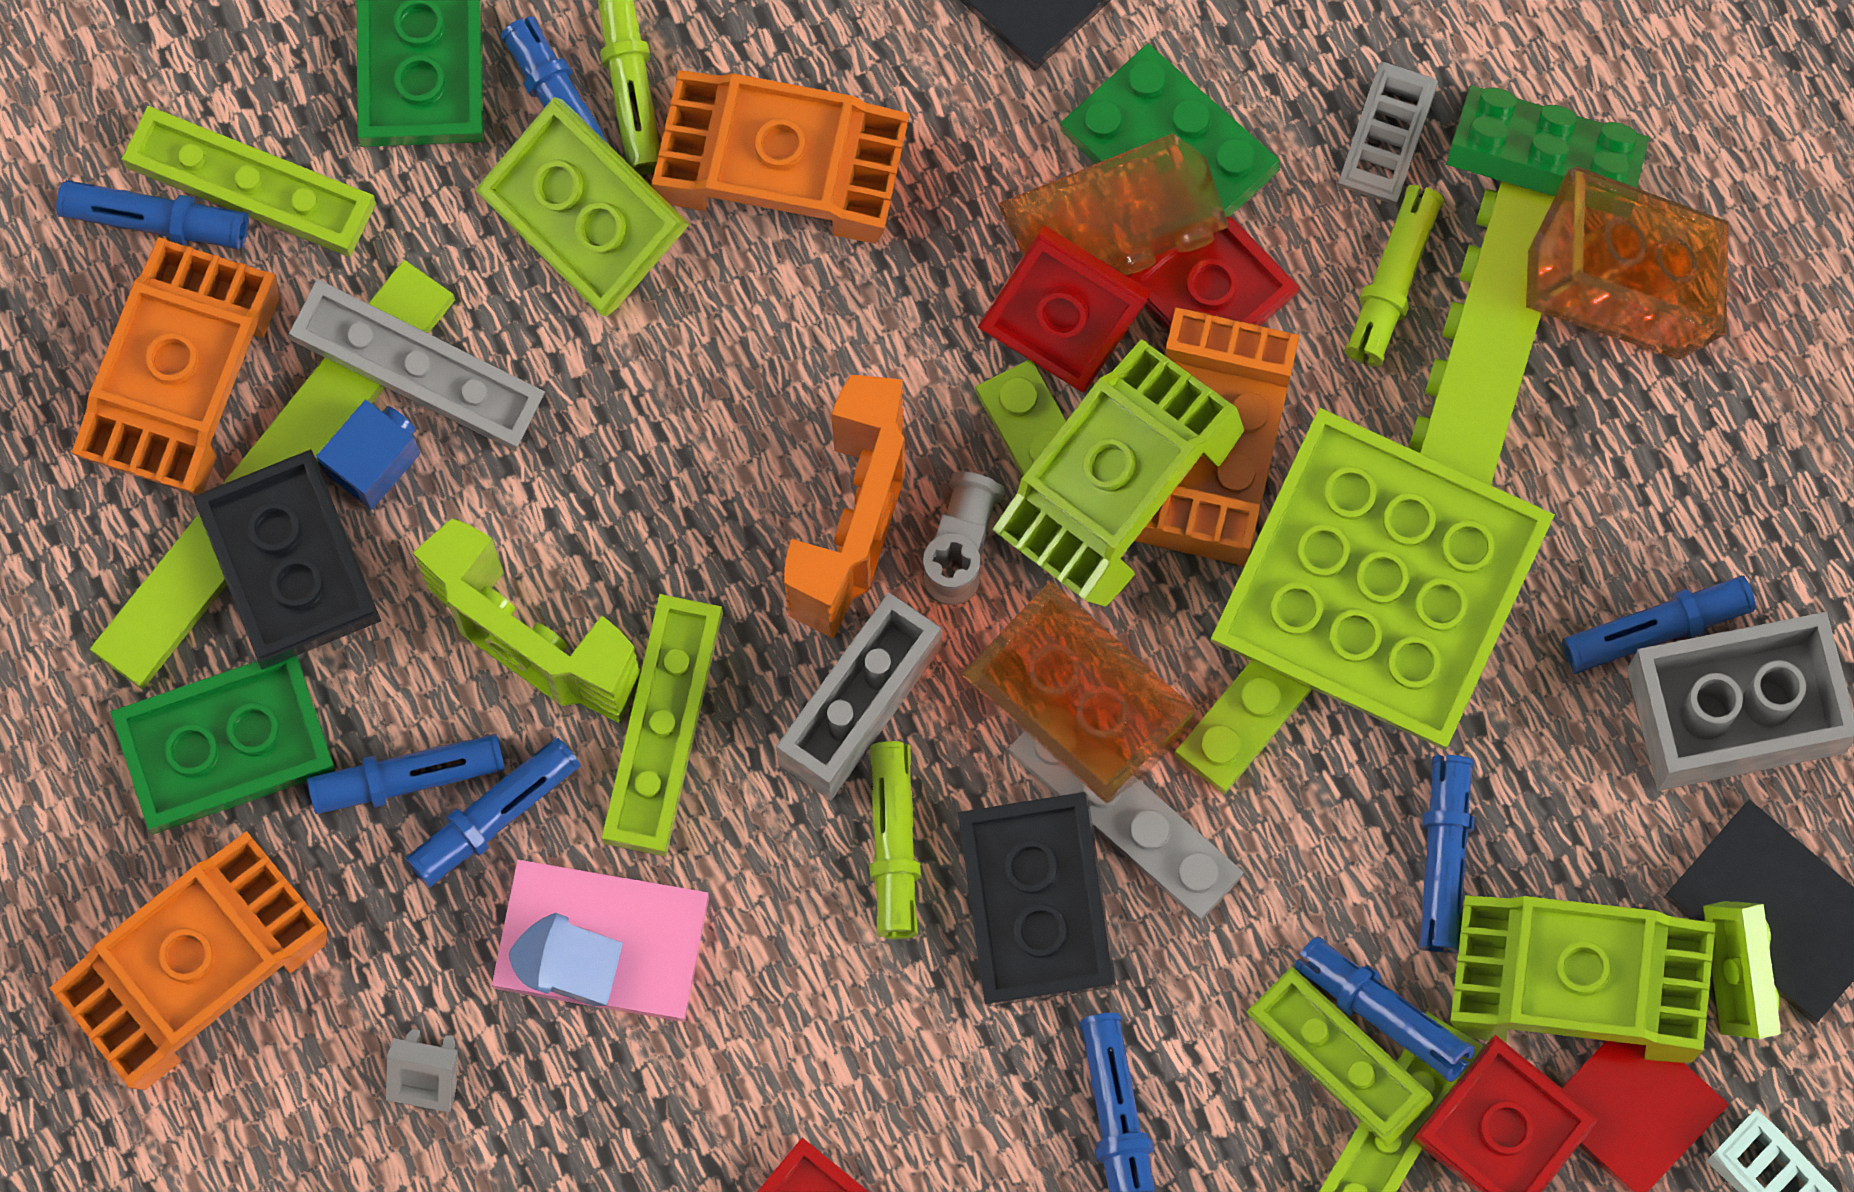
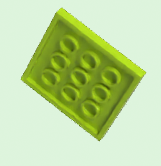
(1382, 578)

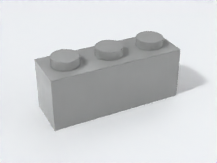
(859, 696)

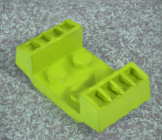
(1115, 470)
(463, 568)
(1584, 974)

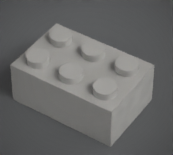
(1742, 701)

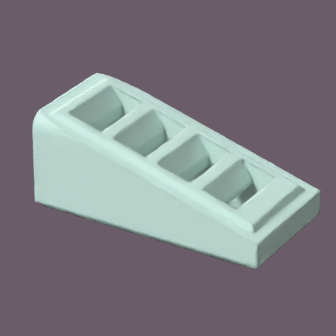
(1777, 1145)

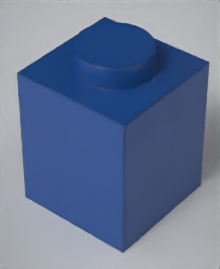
(370, 452)

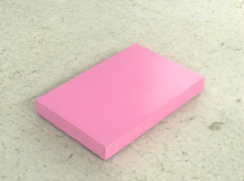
(654, 921)

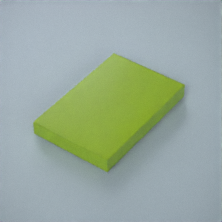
(582, 207)

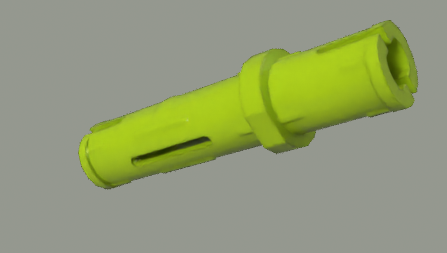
(626, 59)
(1386, 297)
(894, 861)

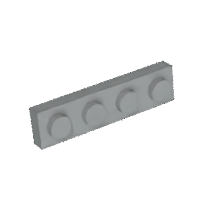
(416, 365)
(1145, 833)

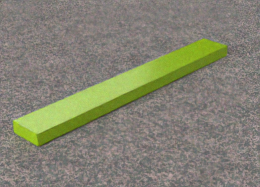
(189, 573)

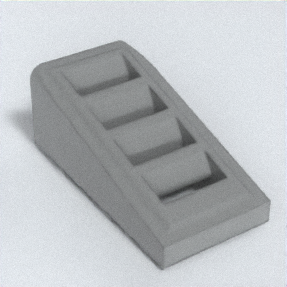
(1403, 84)

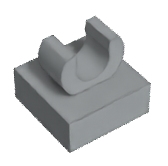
(422, 1072)

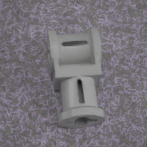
(961, 538)

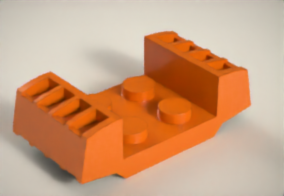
(780, 150)
(174, 365)
(1251, 367)
(869, 427)
(188, 959)

